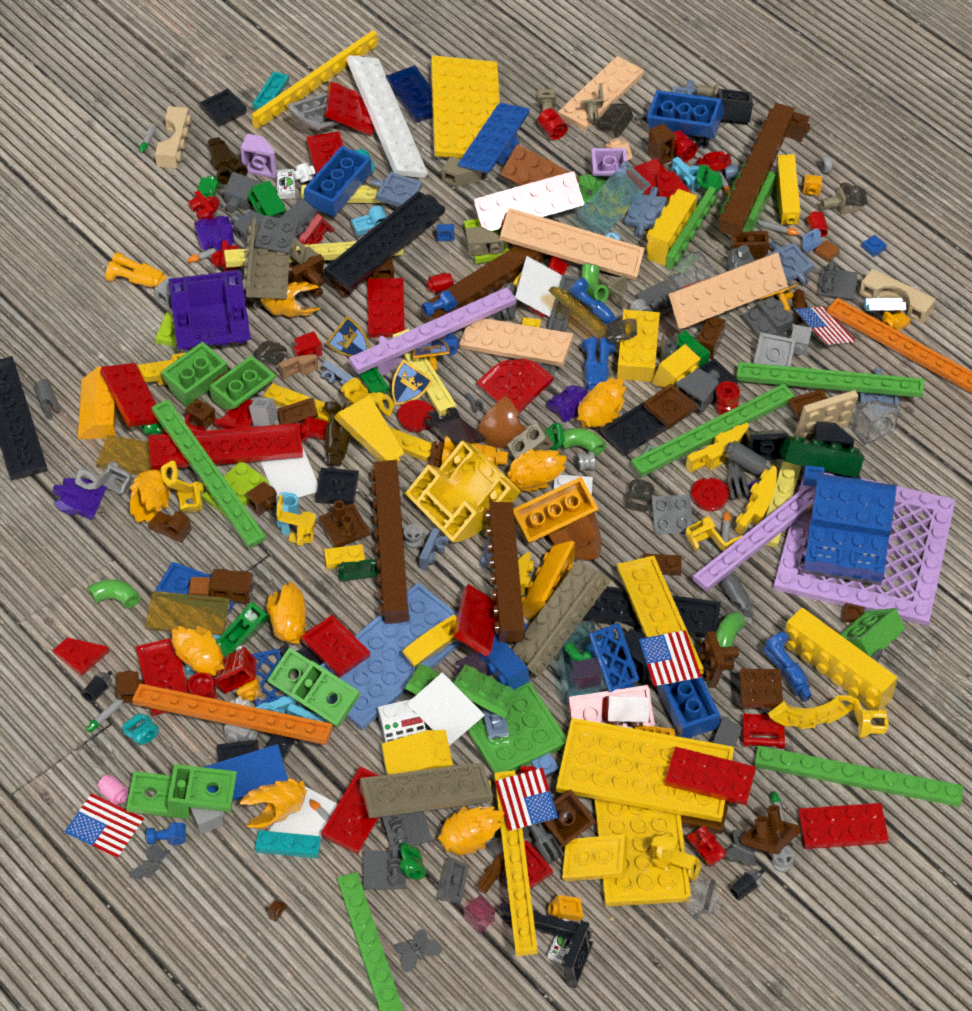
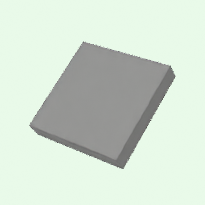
(774, 350)

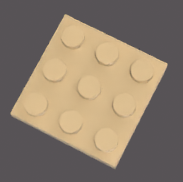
(831, 410)

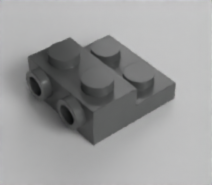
(768, 318)

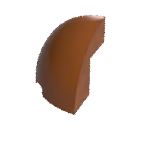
(501, 424)
(584, 534)

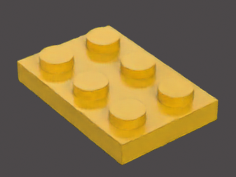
(595, 858)

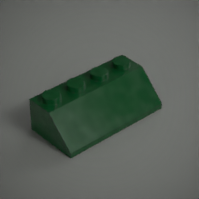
(816, 453)

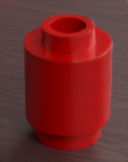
(817, 220)
(439, 282)

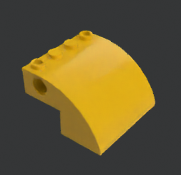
(461, 492)

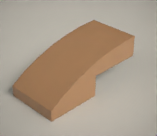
(304, 364)

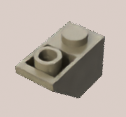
(459, 176)
(483, 241)

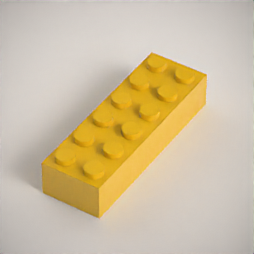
(840, 660)

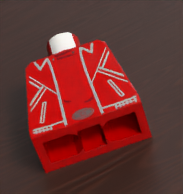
(238, 670)

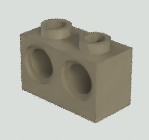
(528, 440)

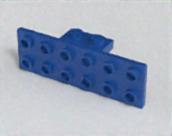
(495, 139)

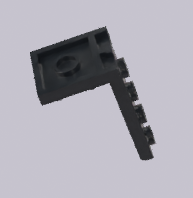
(577, 934)

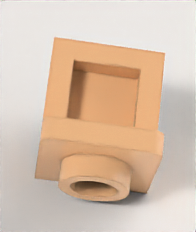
(617, 143)

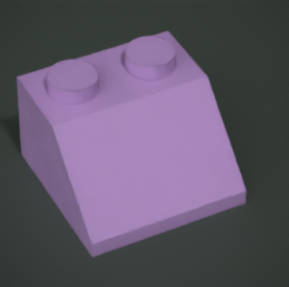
(258, 156)
(606, 160)

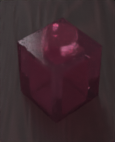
(479, 914)

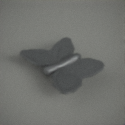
(741, 852)
(149, 867)
(416, 947)

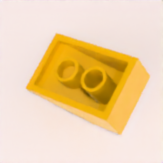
(417, 752)

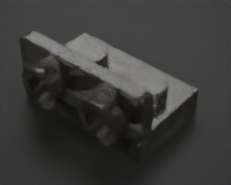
(616, 118)

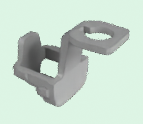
(106, 478)

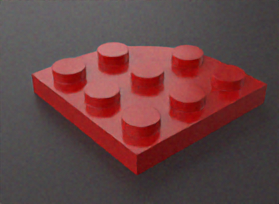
(348, 108)
(516, 379)

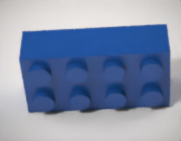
(687, 113)
(337, 181)
(690, 707)

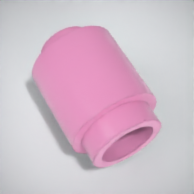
(113, 789)

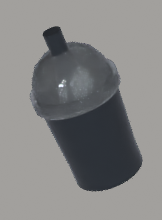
(97, 686)
(746, 883)

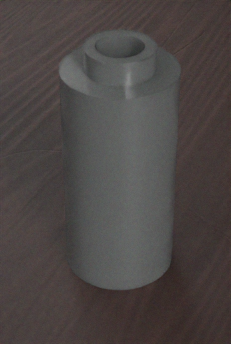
(745, 457)

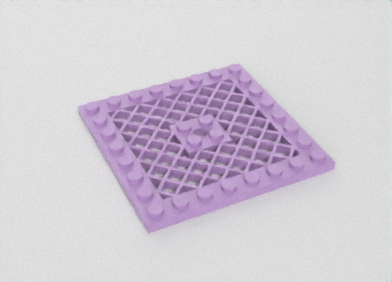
(923, 597)

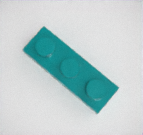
(271, 89)
(288, 844)

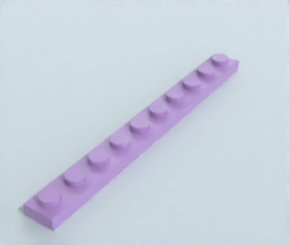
(432, 330)
(756, 538)

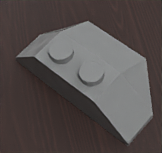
(311, 112)

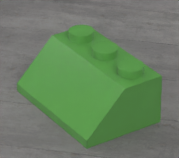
(194, 373)
(240, 383)
(874, 630)

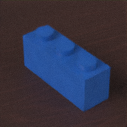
(506, 665)

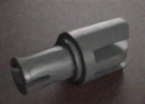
(509, 312)
(737, 480)
(546, 844)

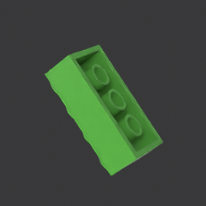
(760, 203)

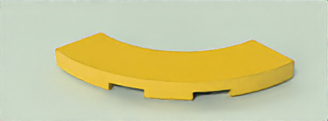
(808, 717)

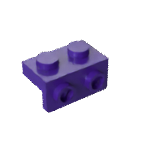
(567, 402)

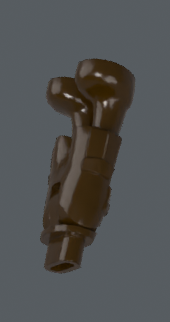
(224, 160)
(336, 435)

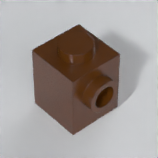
(799, 127)
(201, 413)
(261, 498)
(127, 685)

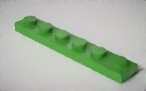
(689, 231)

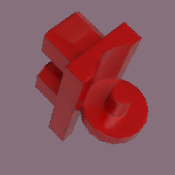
(206, 205)
(218, 258)
(707, 846)

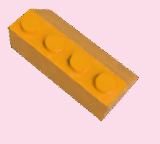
(97, 408)
(554, 510)
(548, 578)

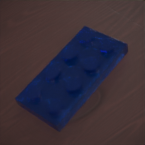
(412, 92)

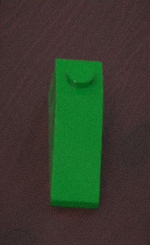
(242, 629)

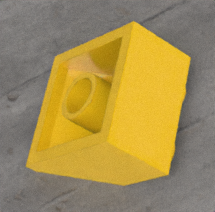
(676, 367)

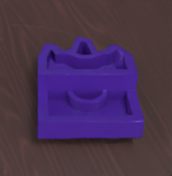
(213, 232)
(78, 499)

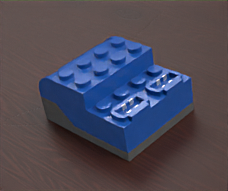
(849, 528)

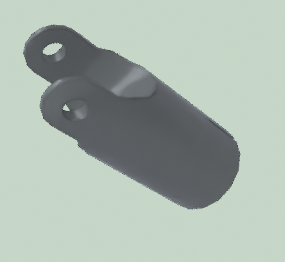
(668, 346)
(47, 397)
(737, 594)

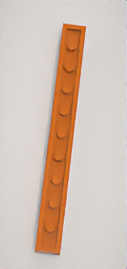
(901, 343)
(233, 714)

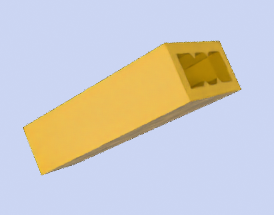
(787, 189)
(370, 429)

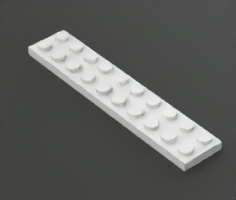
(387, 117)

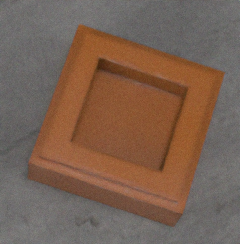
(827, 251)
(199, 586)

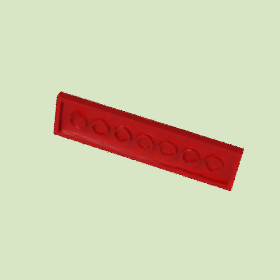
(232, 445)

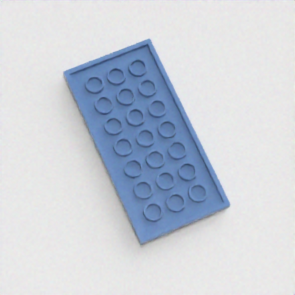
(387, 670)

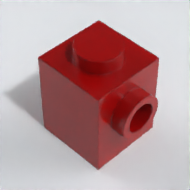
(307, 345)

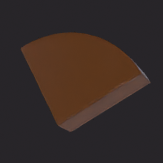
(852, 612)
(276, 909)

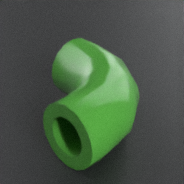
(595, 289)
(583, 438)
(114, 590)
(729, 628)

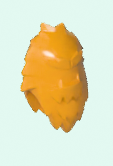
(289, 306)
(602, 403)
(536, 469)
(148, 495)
(287, 613)
(198, 649)
(281, 801)
(470, 829)

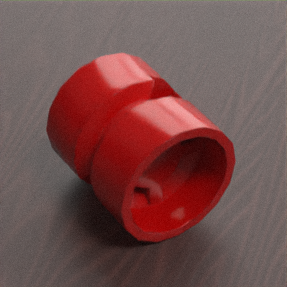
(552, 124)
(684, 147)
(726, 397)
(202, 685)

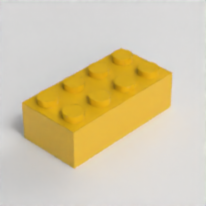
(669, 225)
(638, 354)

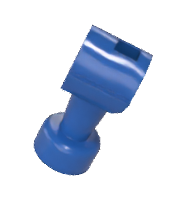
(446, 301)
(453, 343)
(175, 834)

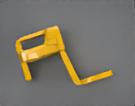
(360, 392)
(185, 490)
(305, 523)
(706, 530)
(865, 716)
(665, 853)

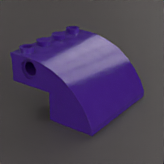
(209, 309)

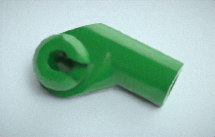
(575, 654)

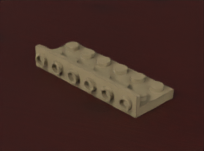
(266, 269)
(560, 616)
(425, 790)

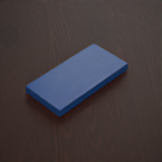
(178, 580)
(253, 770)

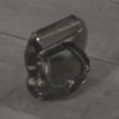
(851, 194)
(617, 330)
(274, 355)
(639, 490)

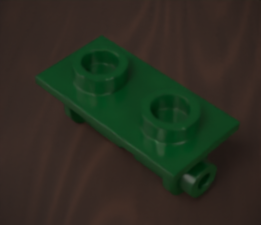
(358, 570)

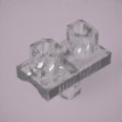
(705, 900)

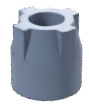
(730, 172)

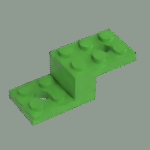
(473, 684)
(314, 687)
(181, 791)

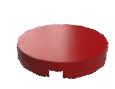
(715, 160)
(413, 414)
(709, 494)

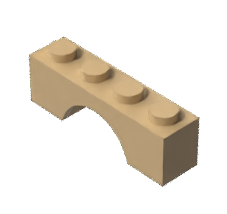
(170, 151)
(878, 285)

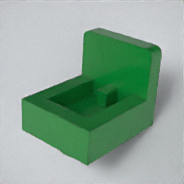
(209, 186)

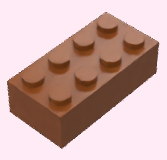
(528, 167)

